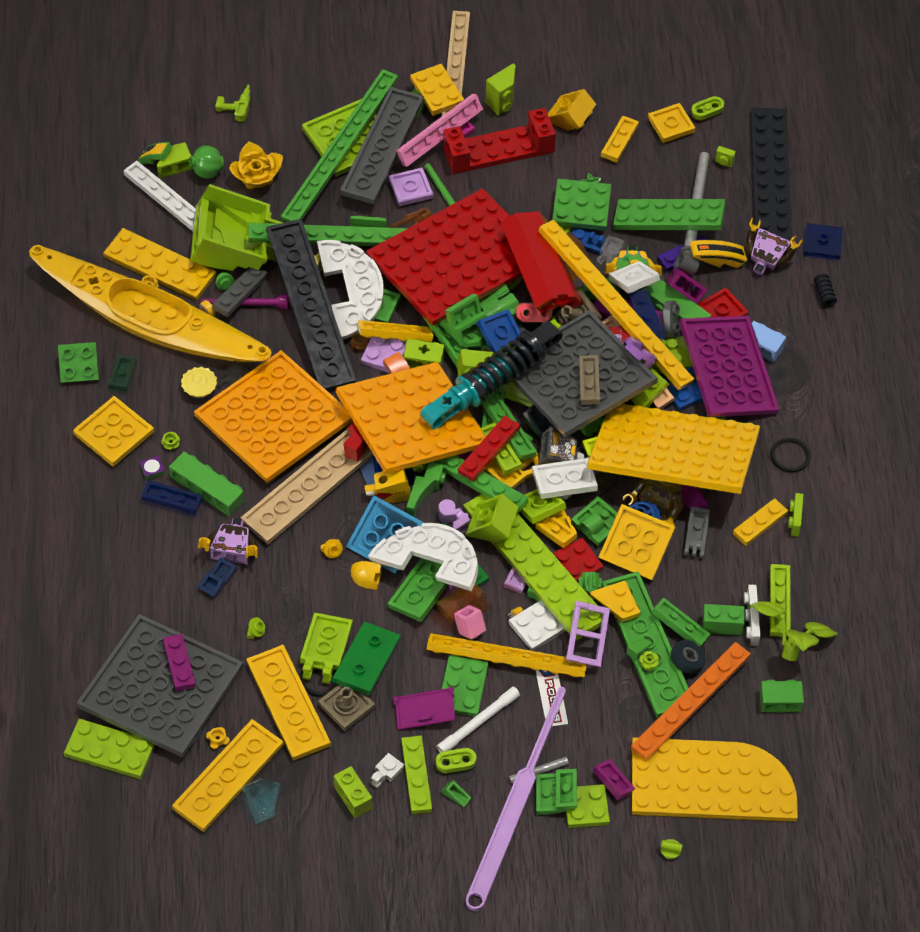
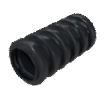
(825, 290)

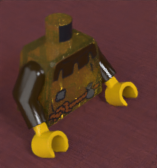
(663, 494)

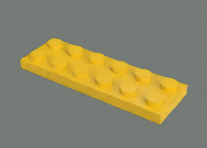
(165, 265)
(288, 702)
(227, 774)

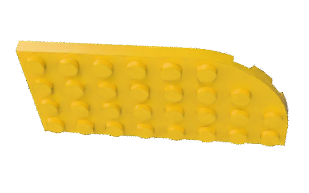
(712, 782)

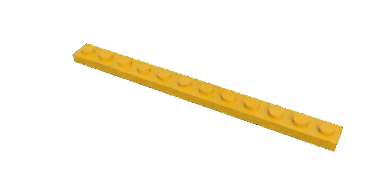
(615, 303)

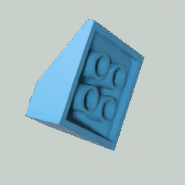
(377, 523)

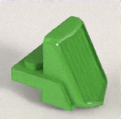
(462, 322)

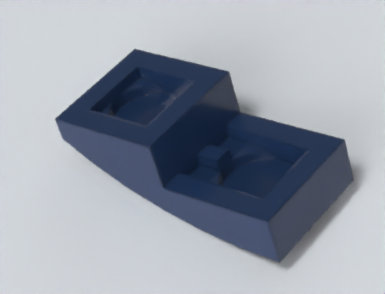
(218, 578)

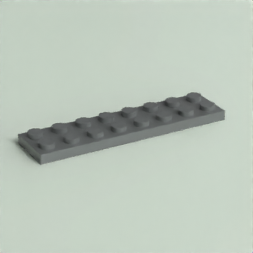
(380, 145)

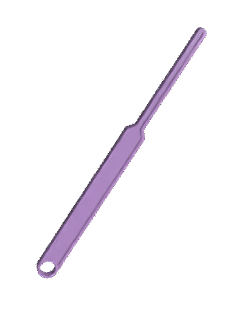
(511, 814)

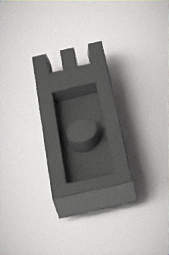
(696, 531)

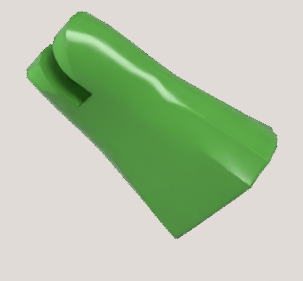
(498, 301)

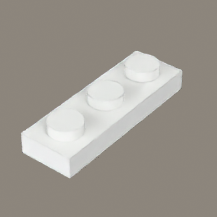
(752, 616)

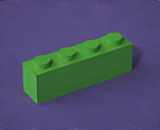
(662, 292)
(206, 482)

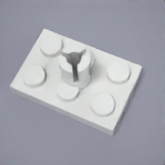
(564, 478)

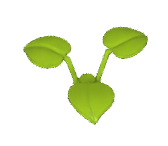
(796, 640)

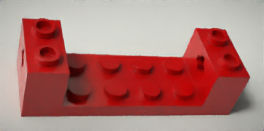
(501, 146)

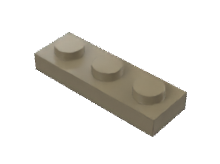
(589, 379)

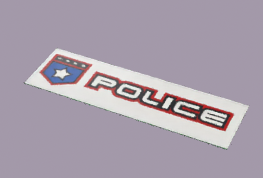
(548, 687)

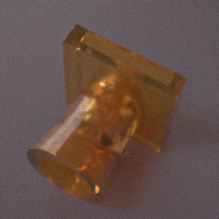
(461, 598)

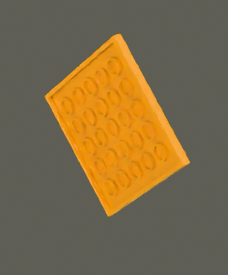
(273, 416)
(390, 420)

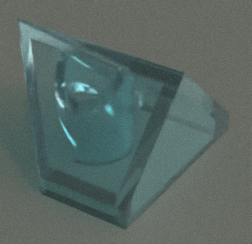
(261, 798)

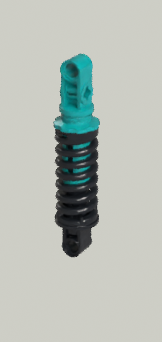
(499, 368)

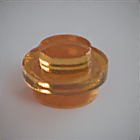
(359, 342)

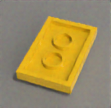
(437, 88)

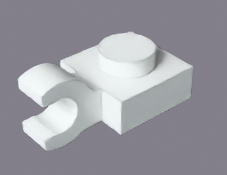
(387, 769)

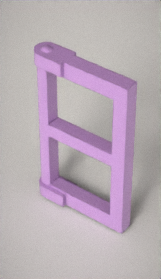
(601, 637)

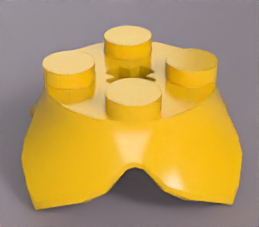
(255, 167)

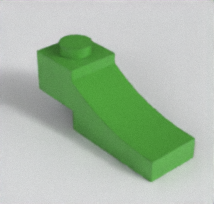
(425, 486)

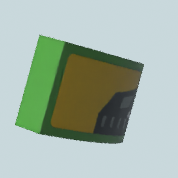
(155, 152)

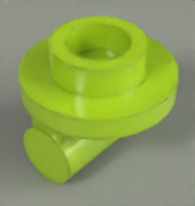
(256, 628)
(671, 848)

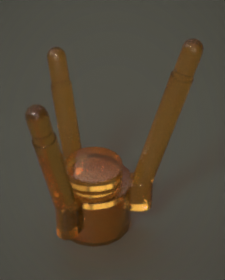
(418, 216)

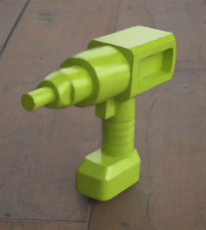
(240, 107)

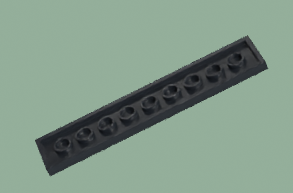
(771, 171)
(310, 304)

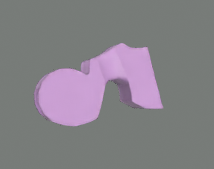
(450, 515)

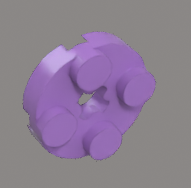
(634, 346)

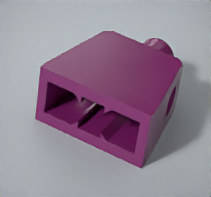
(683, 284)

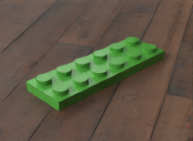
(669, 214)

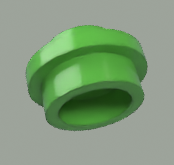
(224, 281)

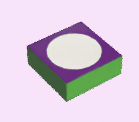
(152, 467)

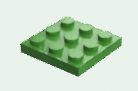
(582, 204)

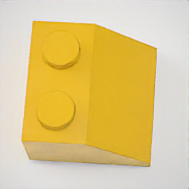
(572, 110)

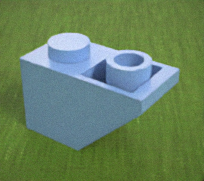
(769, 341)

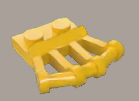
(516, 477)

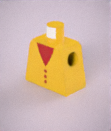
(390, 487)

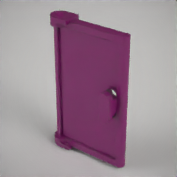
(424, 706)

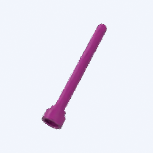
(281, 301)

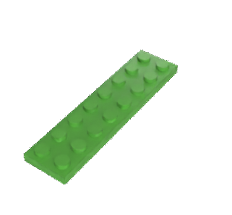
(666, 681)

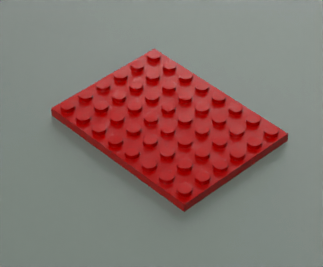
(450, 256)

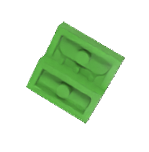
(556, 791)

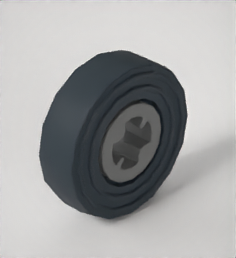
(696, 657)

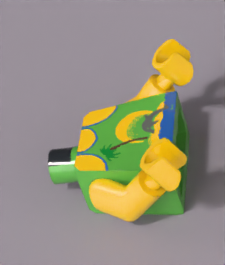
(629, 257)

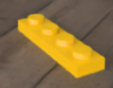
(394, 330)

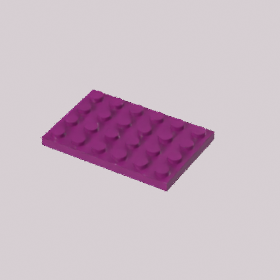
(728, 366)

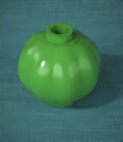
(206, 162)

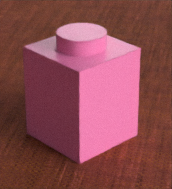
(470, 622)

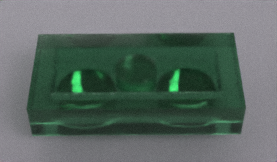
(122, 373)

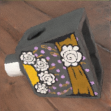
(557, 448)

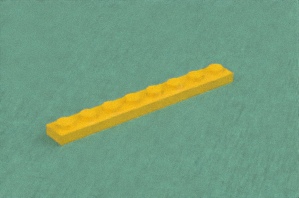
(504, 654)

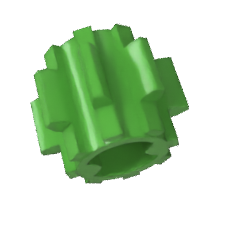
(590, 581)

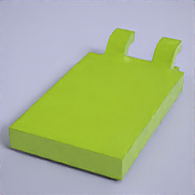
(325, 645)

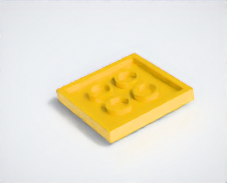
(113, 431)
(637, 542)

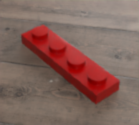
(489, 448)

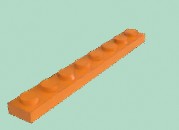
(690, 701)

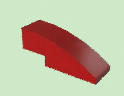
(355, 445)

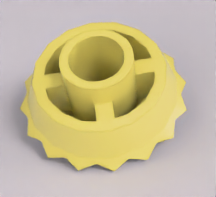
(199, 382)

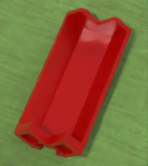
(539, 263)

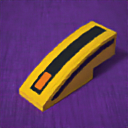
(718, 252)

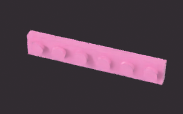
(434, 133)

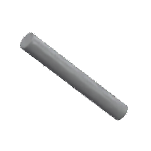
(545, 767)

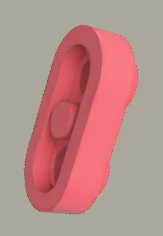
(534, 314)

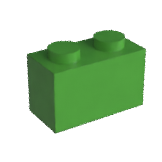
(723, 619)
(781, 696)

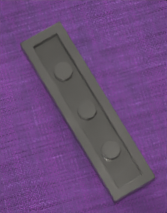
(239, 291)

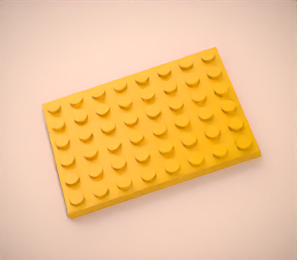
(675, 448)

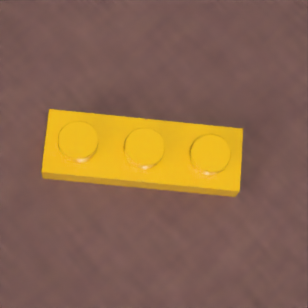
(619, 139)
(760, 522)

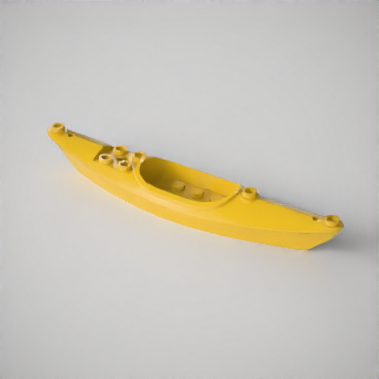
(149, 310)

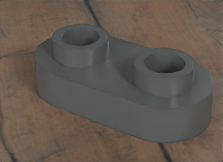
(670, 318)

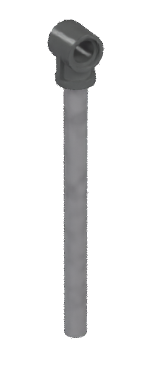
(685, 260)

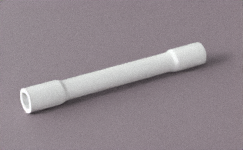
(503, 701)

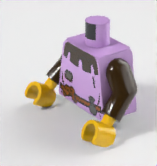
(768, 249)
(230, 543)

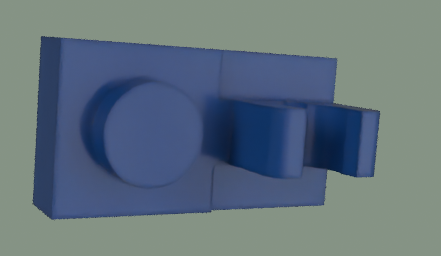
(590, 240)

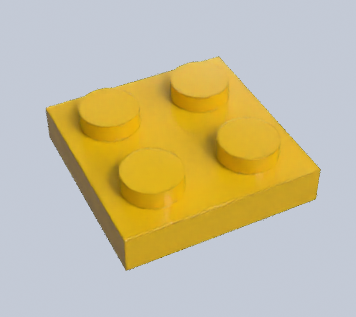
(671, 122)

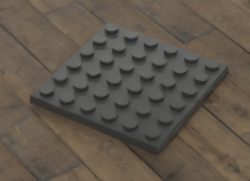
(556, 380)
(139, 693)

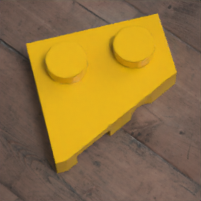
(558, 528)
(619, 600)

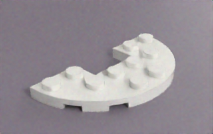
(362, 283)
(434, 543)

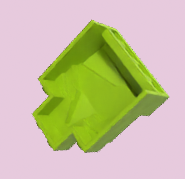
(222, 230)

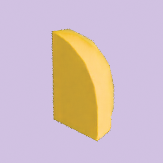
(366, 574)

